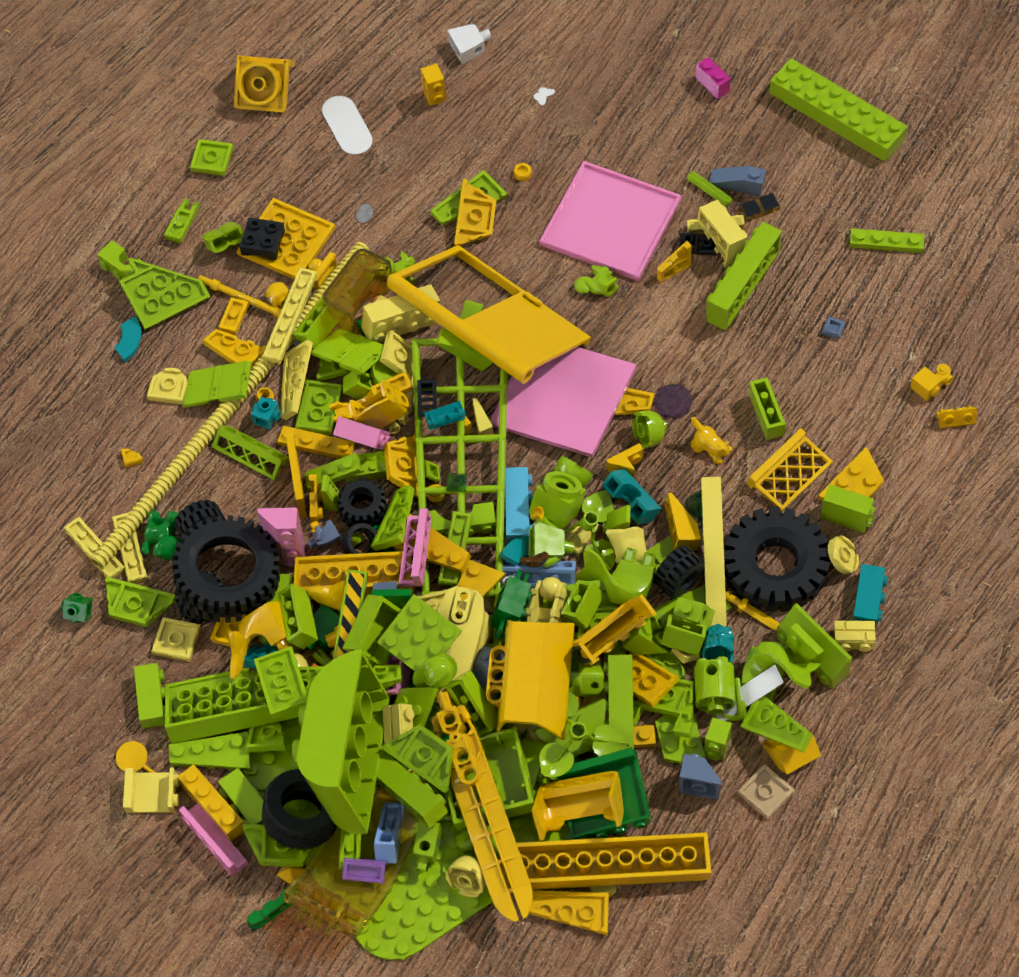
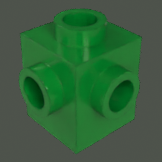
(77, 608)

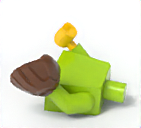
(546, 542)

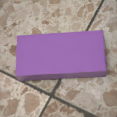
(363, 870)

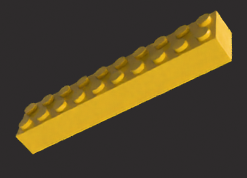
(616, 861)

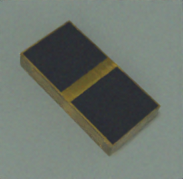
(760, 206)

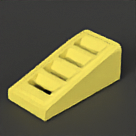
(483, 424)

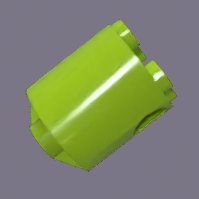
(714, 685)

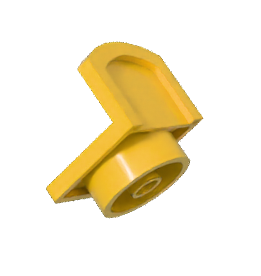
(262, 83)

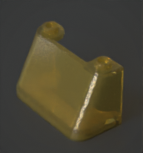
(352, 286)

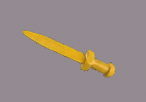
(743, 605)

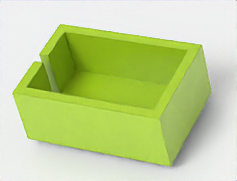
(368, 628)

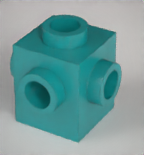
(265, 412)

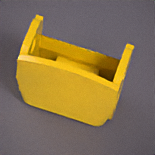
(381, 408)

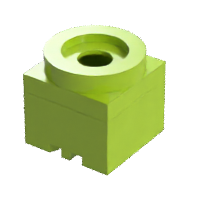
(559, 497)

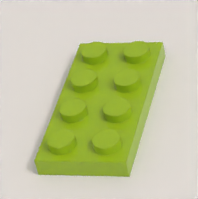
(281, 682)

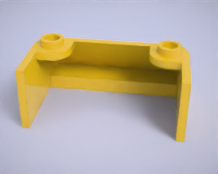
(578, 799)

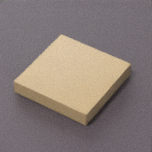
(766, 791)

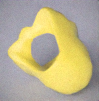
(624, 538)

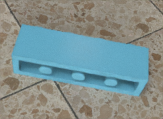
(517, 502)

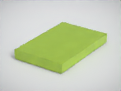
(314, 408)

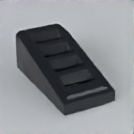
(431, 383)

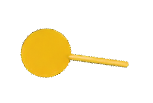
(132, 755)

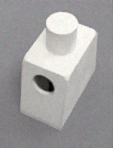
(468, 41)

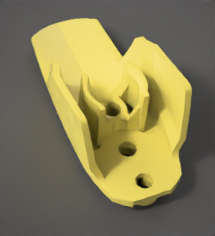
(474, 624)

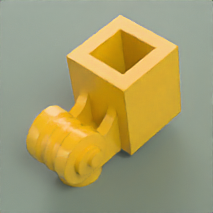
(929, 384)

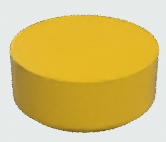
(522, 172)

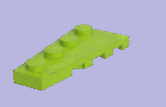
(395, 520)
(213, 752)

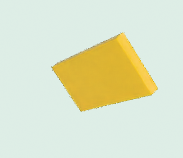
(296, 476)

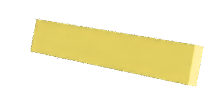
(289, 315)

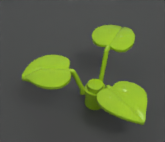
(595, 511)
(557, 761)

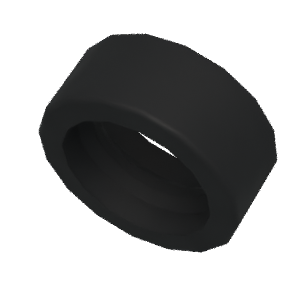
(346, 542)

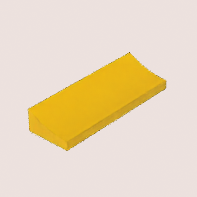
(331, 569)

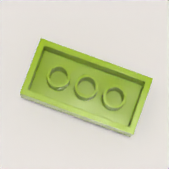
(372, 466)

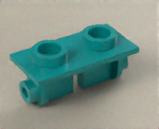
(445, 415)

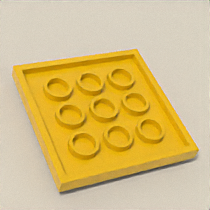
(302, 239)

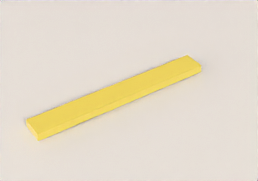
(713, 548)

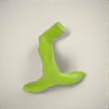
(741, 705)

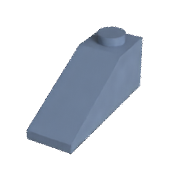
(740, 179)

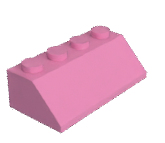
(285, 530)

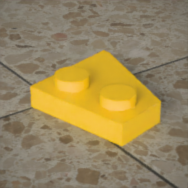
(675, 263)

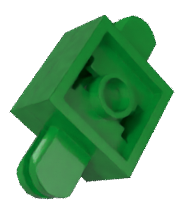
(511, 602)

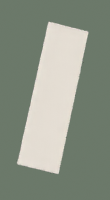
(755, 689)

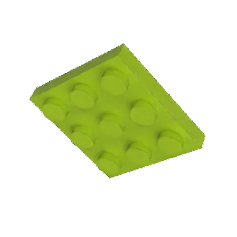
(418, 634)

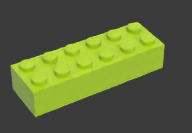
(743, 275)

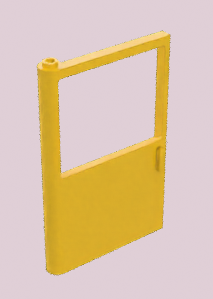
(512, 334)

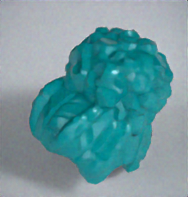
(718, 643)

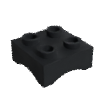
(262, 238)

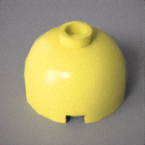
(467, 876)

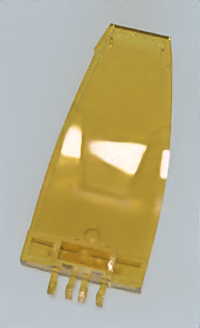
(347, 903)

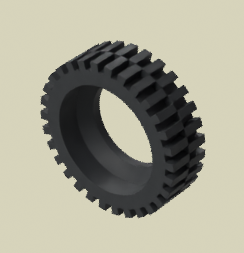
(226, 601)

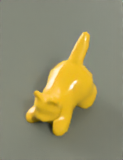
(707, 439)

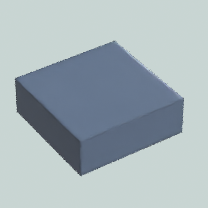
(833, 327)

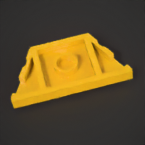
(474, 215)
(401, 462)
(859, 476)

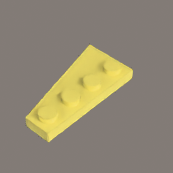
(294, 374)

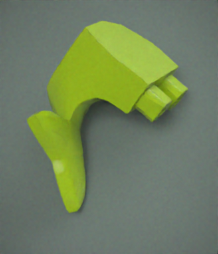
(627, 581)
(774, 653)

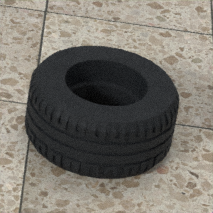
(289, 830)

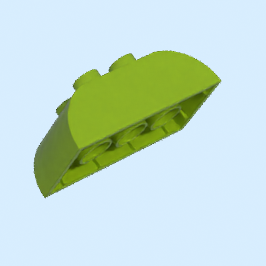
(343, 739)

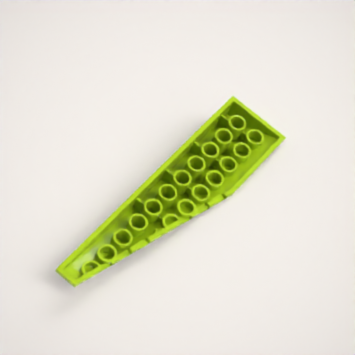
(225, 705)

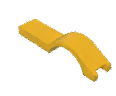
(400, 381)

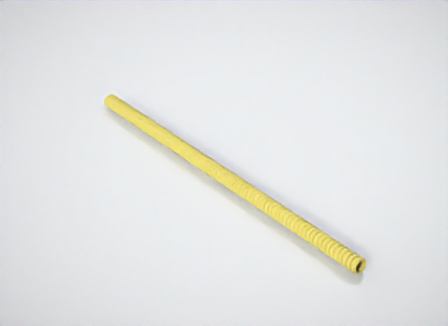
(199, 441)

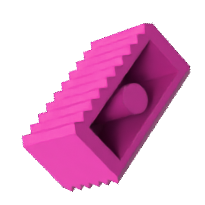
(712, 78)

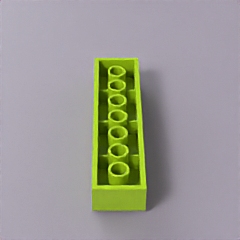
(838, 109)

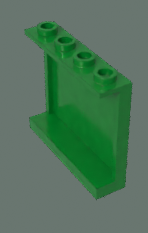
(634, 796)

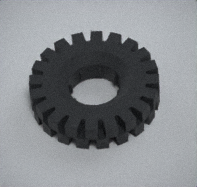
(776, 530)

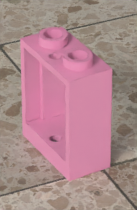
(361, 433)

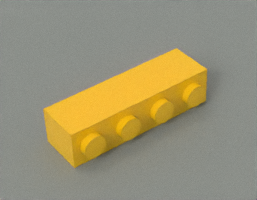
(211, 802)

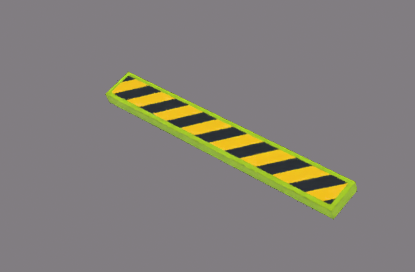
(351, 605)

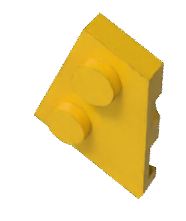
(315, 498)

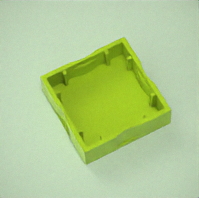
(509, 766)

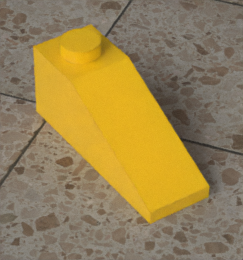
(682, 526)

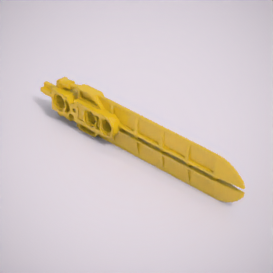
(494, 810)

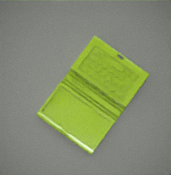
(350, 350)
(217, 382)

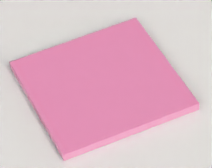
(610, 220)
(568, 400)

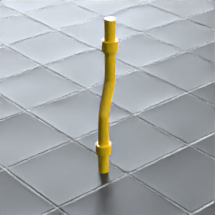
(217, 286)

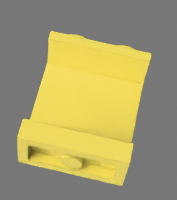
(150, 792)

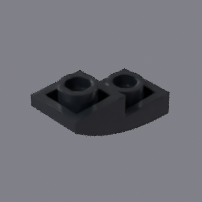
(699, 245)

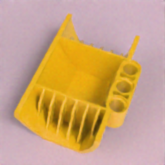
(534, 675)

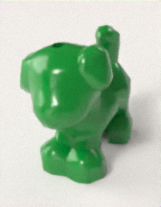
(162, 534)

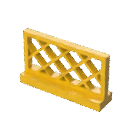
(781, 456)

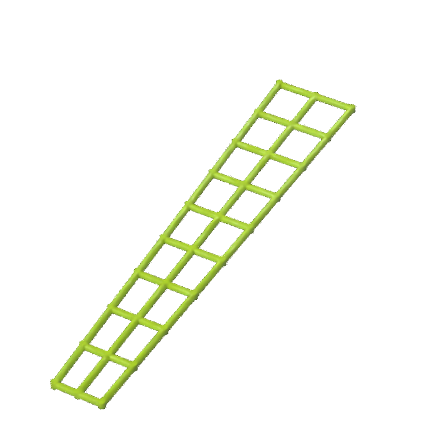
(461, 439)

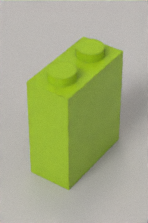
(848, 509)

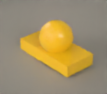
(323, 268)

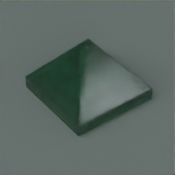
(457, 482)

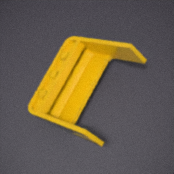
(611, 629)

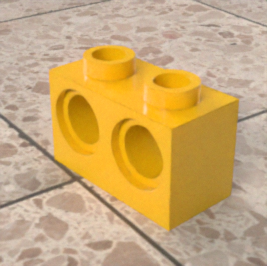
(433, 84)

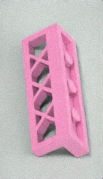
(420, 550)
(213, 839)

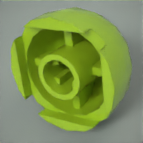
(649, 428)
(570, 467)

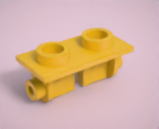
(958, 417)

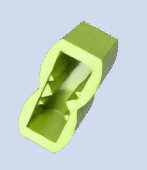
(226, 235)

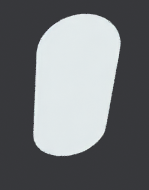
(347, 124)

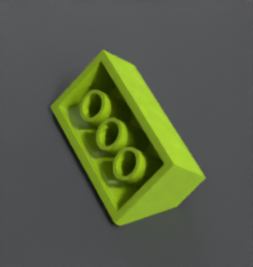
(833, 661)

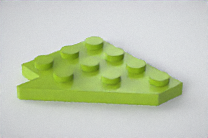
(160, 293)

